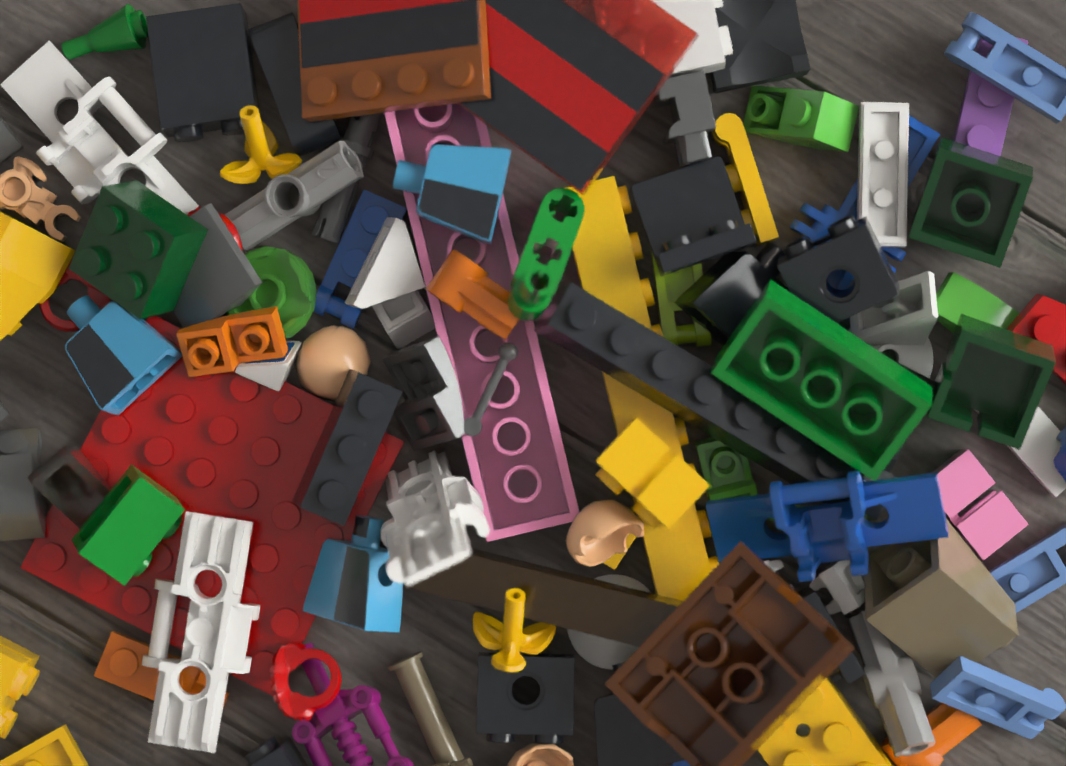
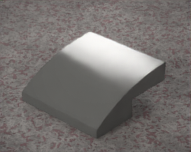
(219, 275)
(430, 391)

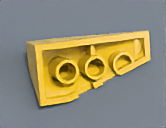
(28, 270)

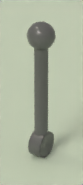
(473, 424)

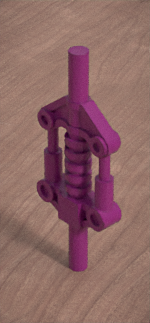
(337, 718)

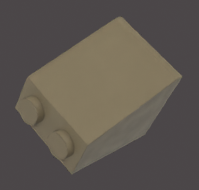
(938, 601)

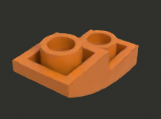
(232, 339)

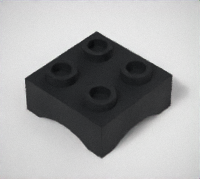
(764, 44)

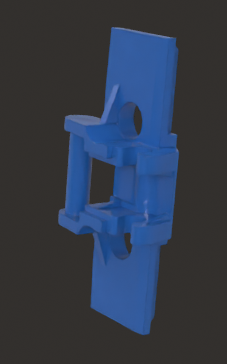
(829, 530)

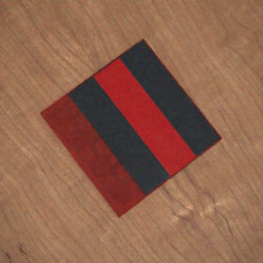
(576, 77)

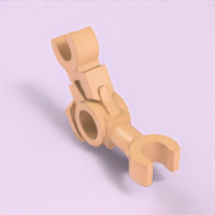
(22, 195)

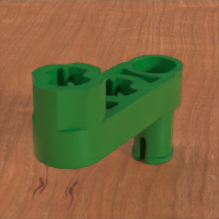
(557, 236)

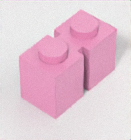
(990, 520)

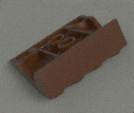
(729, 663)

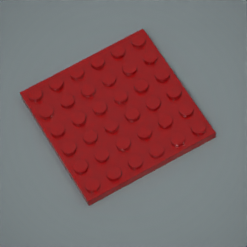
(222, 453)

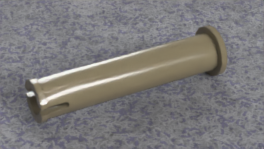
(426, 708)

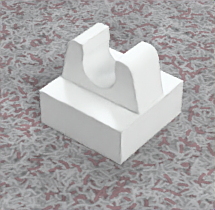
(845, 589)

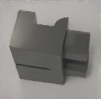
(691, 116)

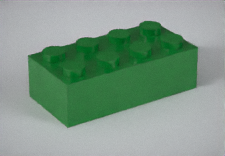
(823, 380)

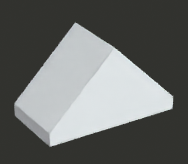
(388, 269)
(901, 319)

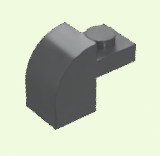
(21, 504)

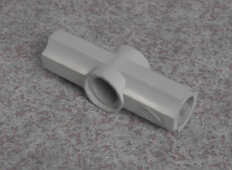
(316, 181)
(892, 688)

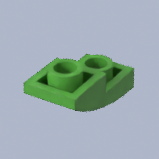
(964, 297)
(724, 470)

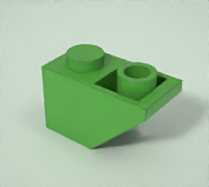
(801, 117)

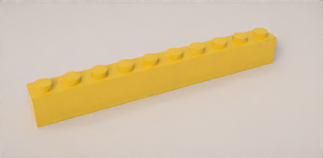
(608, 270)

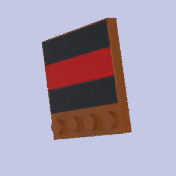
(390, 55)

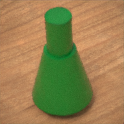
(119, 32)

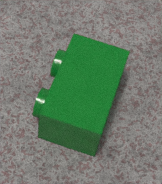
(128, 526)

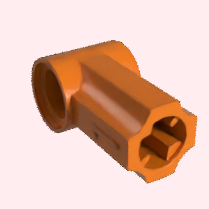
(468, 289)
(948, 728)

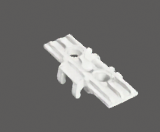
(82, 146)
(429, 519)
(213, 636)

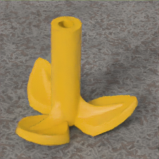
(260, 147)
(509, 634)

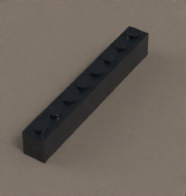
(687, 388)

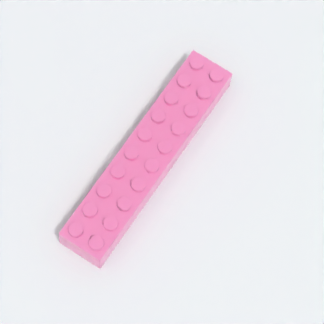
(520, 452)

